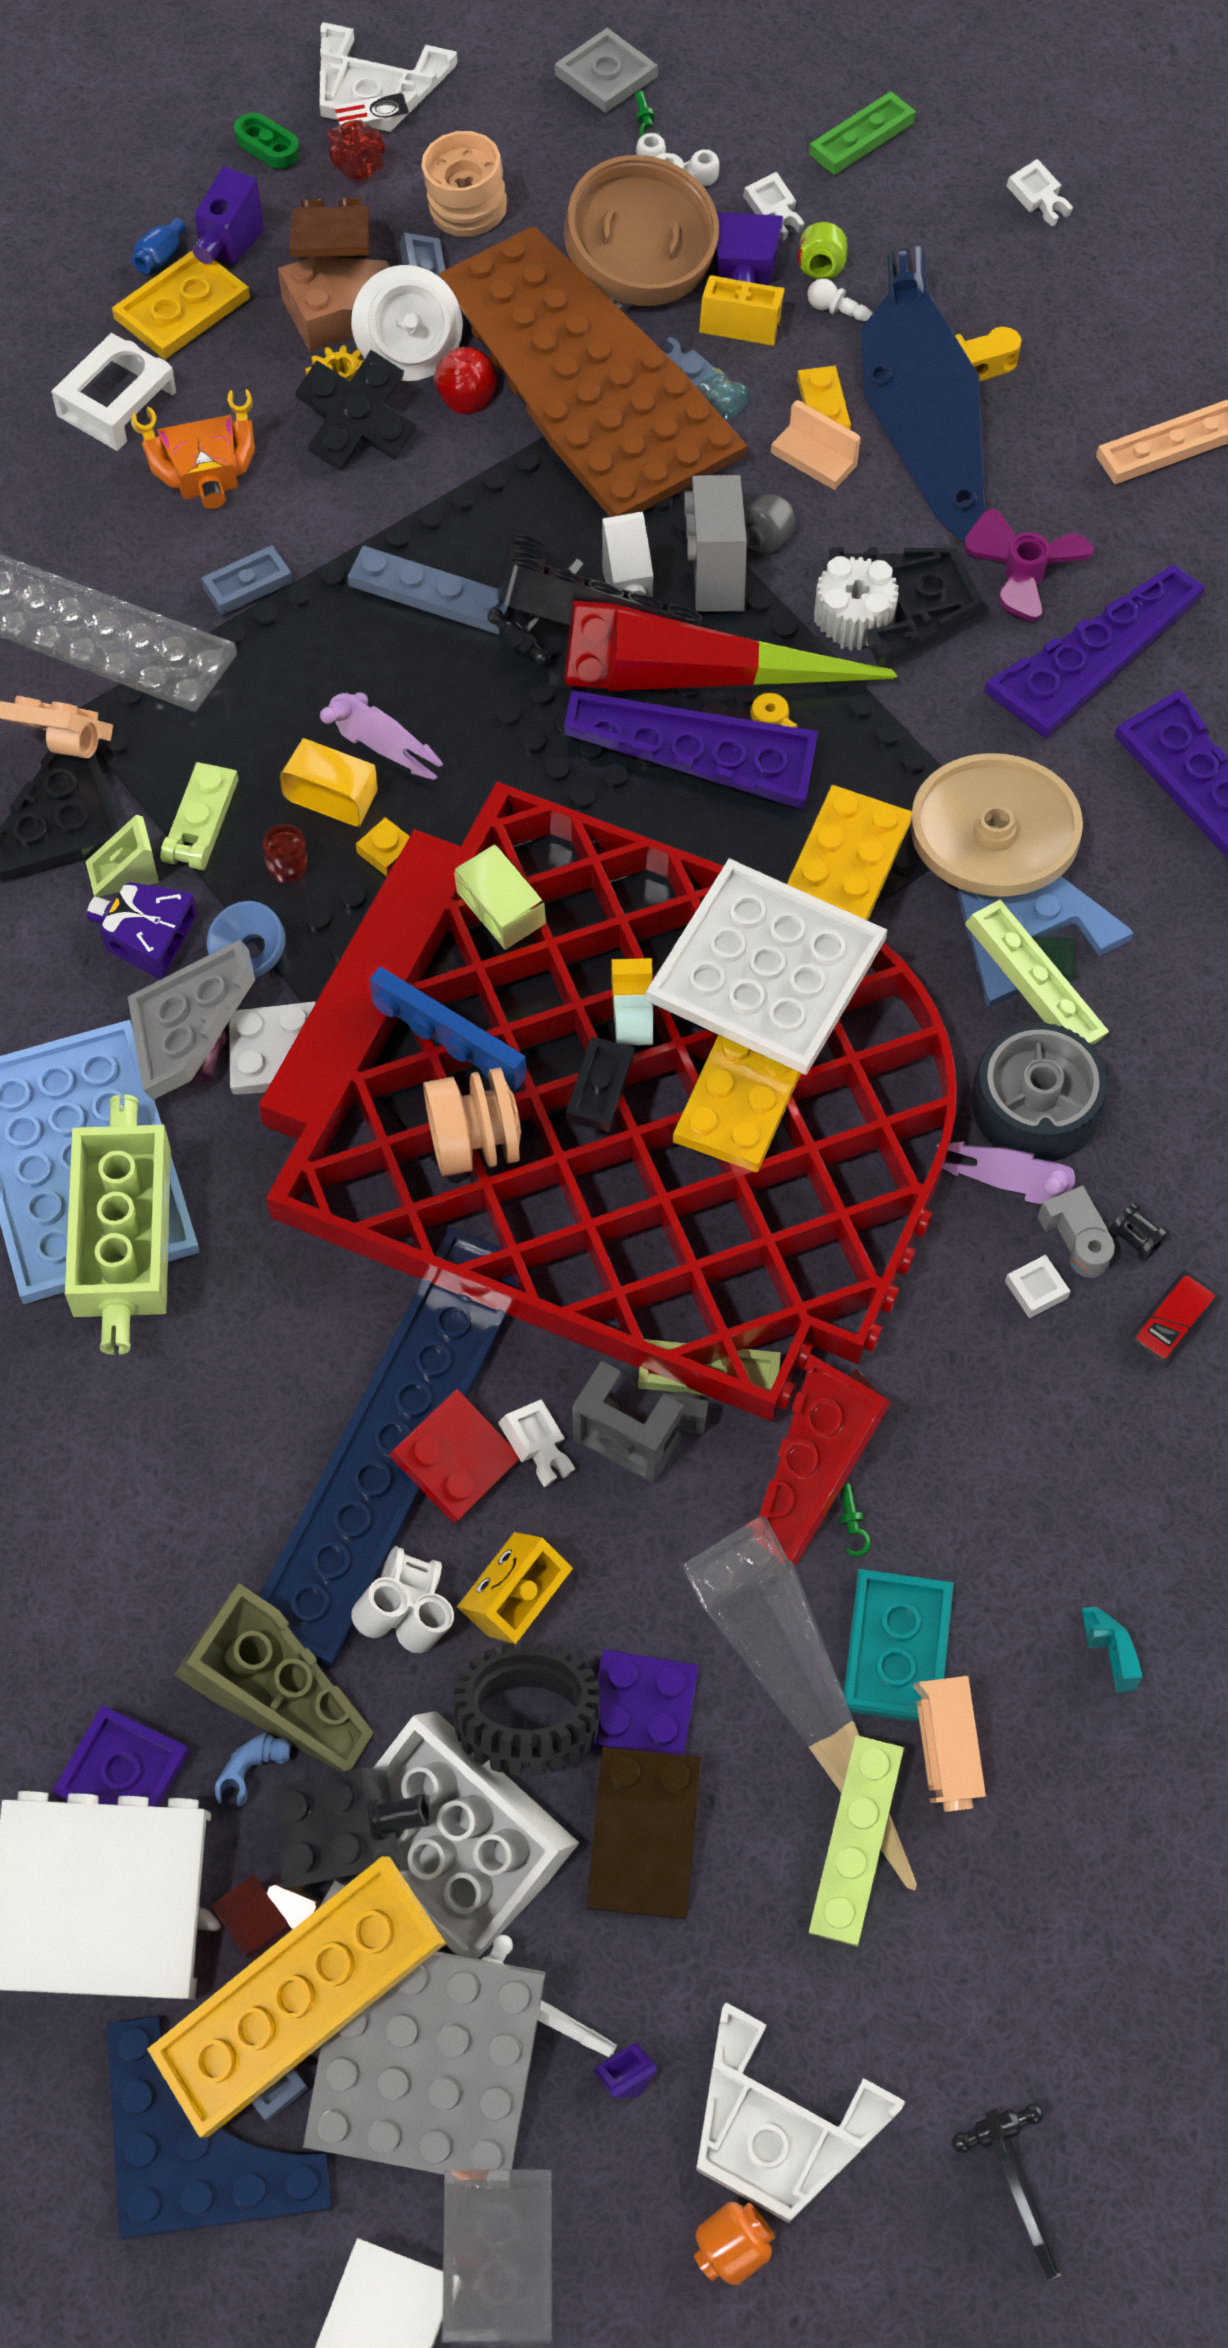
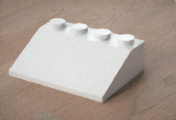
(485, 1842)

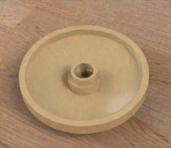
(996, 824)

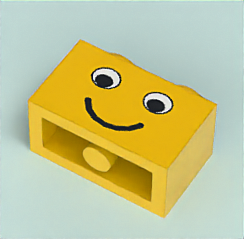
(515, 1587)

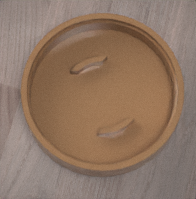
(641, 229)

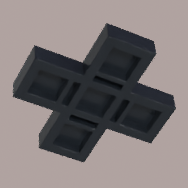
(355, 410)

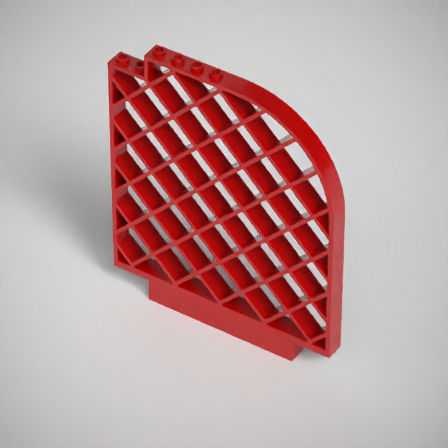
(346, 1033)

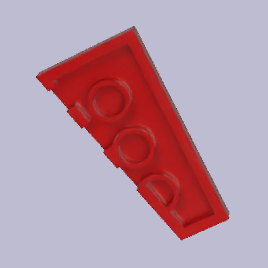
(824, 1442)

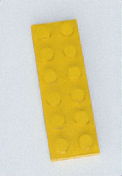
(295, 1996)

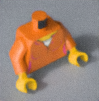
(201, 455)

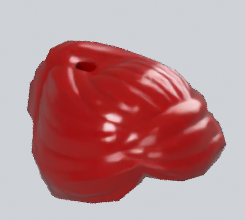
(465, 380)

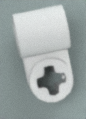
(407, 1597)

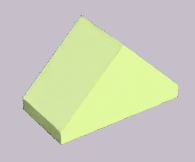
(123, 860)

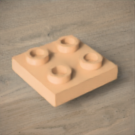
(67, 728)

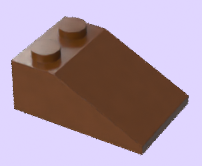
(331, 230)

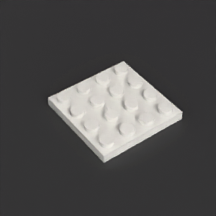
(766, 966)

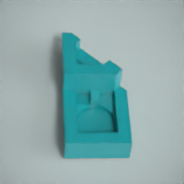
(1105, 1631)

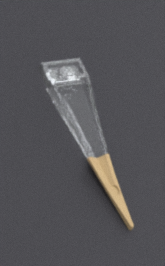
(767, 1619)

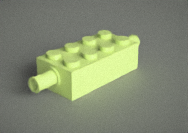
(118, 1222)

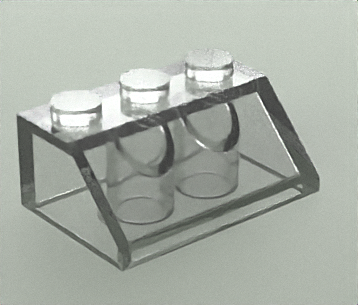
(497, 2258)

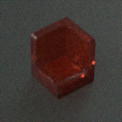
(250, 1916)

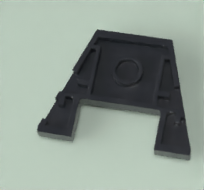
(931, 598)

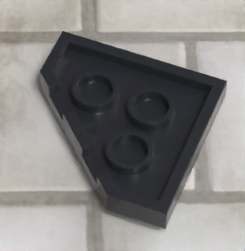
(57, 817)

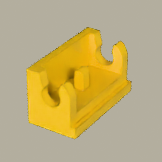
(741, 310)

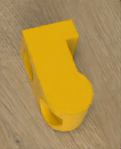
(993, 353)

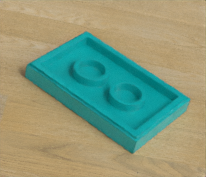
(895, 1642)

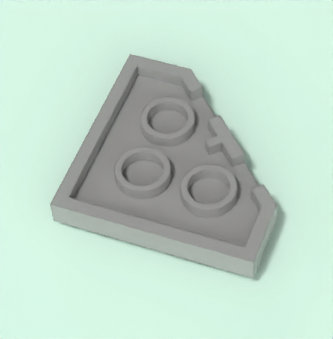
(185, 1015)

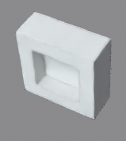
(1037, 1286)

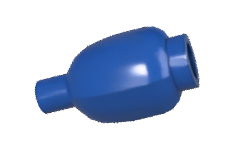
(157, 247)

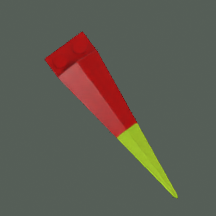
(642, 651)

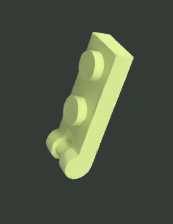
(200, 816)

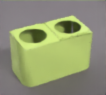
(499, 896)

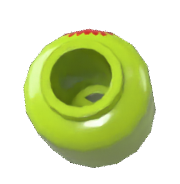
(822, 251)

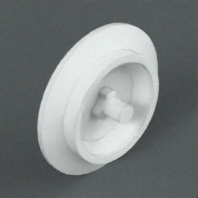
(407, 319)

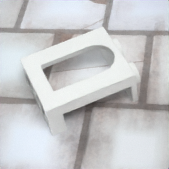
(108, 422)

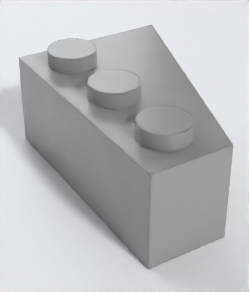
(717, 542)

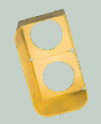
(329, 782)

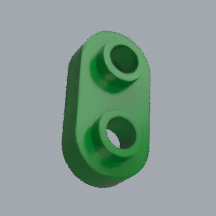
(273, 142)

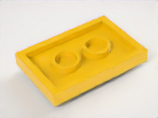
(180, 304)

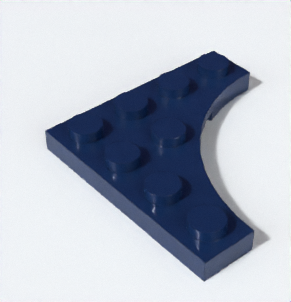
(186, 2182)

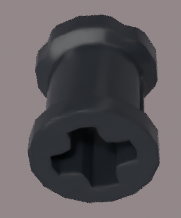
(1125, 1227)

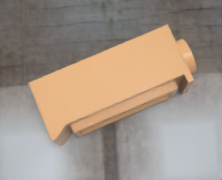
(950, 1742)

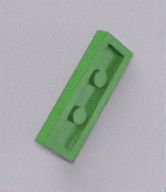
(862, 133)

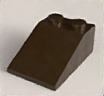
(644, 1833)

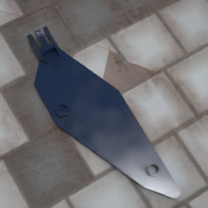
(926, 395)

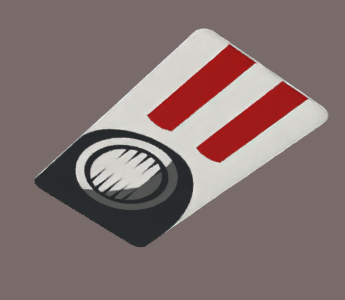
(372, 108)

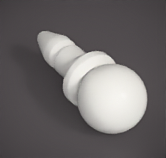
(824, 296)

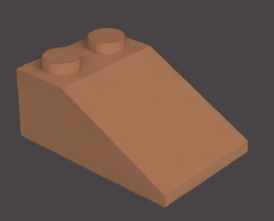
(322, 295)

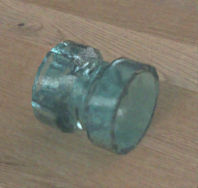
(726, 396)

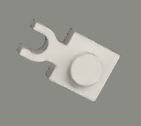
(1038, 188)
(772, 197)
(536, 1436)

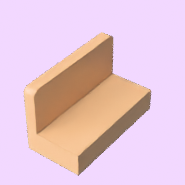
(817, 446)

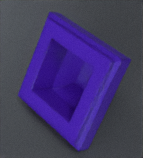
(626, 2072)

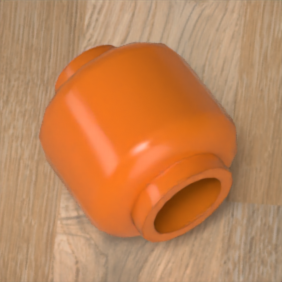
(733, 2243)

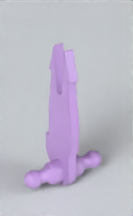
(377, 731)
(1013, 1171)

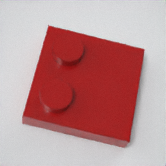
(454, 1456)

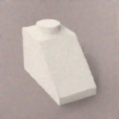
(627, 553)

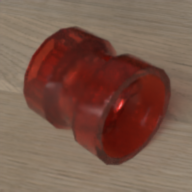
(287, 843)

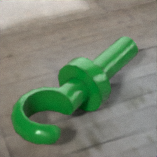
(644, 114)
(852, 1518)

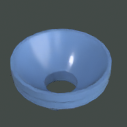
(249, 921)

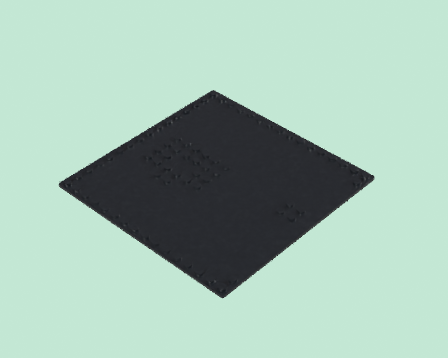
(488, 722)

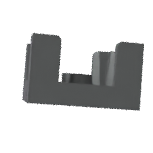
(620, 1438)

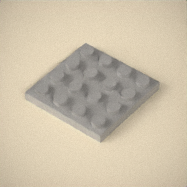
(431, 2069)

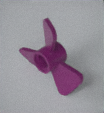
(1024, 559)

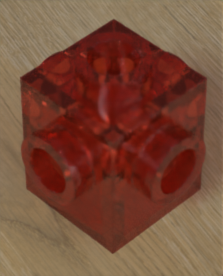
(356, 149)

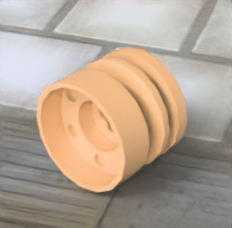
(464, 183)
(472, 1121)

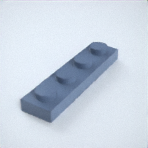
(425, 588)

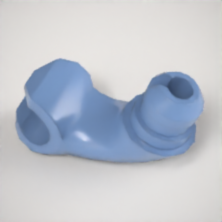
(256, 1751)

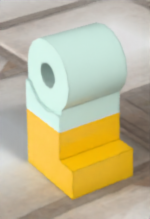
(631, 1011)

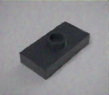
(600, 1084)

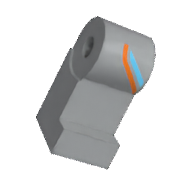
(1081, 1230)

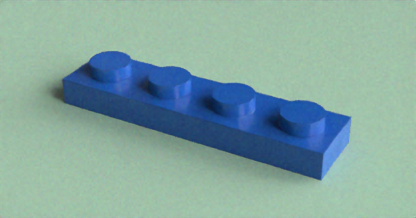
(455, 1033)

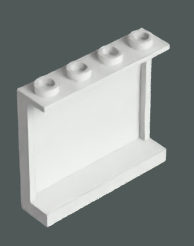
(100, 1895)

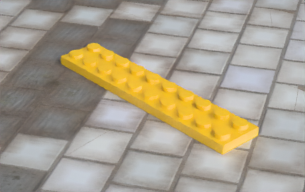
(742, 1091)

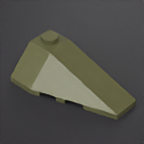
(266, 1676)

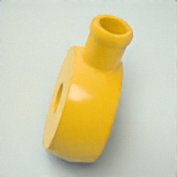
(771, 709)

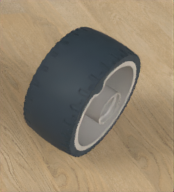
(1039, 1091)

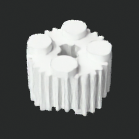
(855, 599)

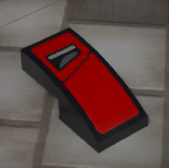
(1175, 1318)

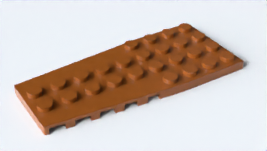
(590, 376)

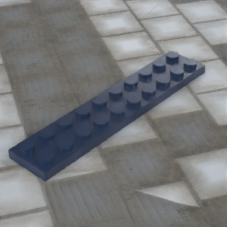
(363, 1492)

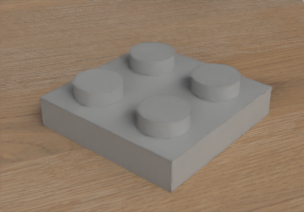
(606, 70)

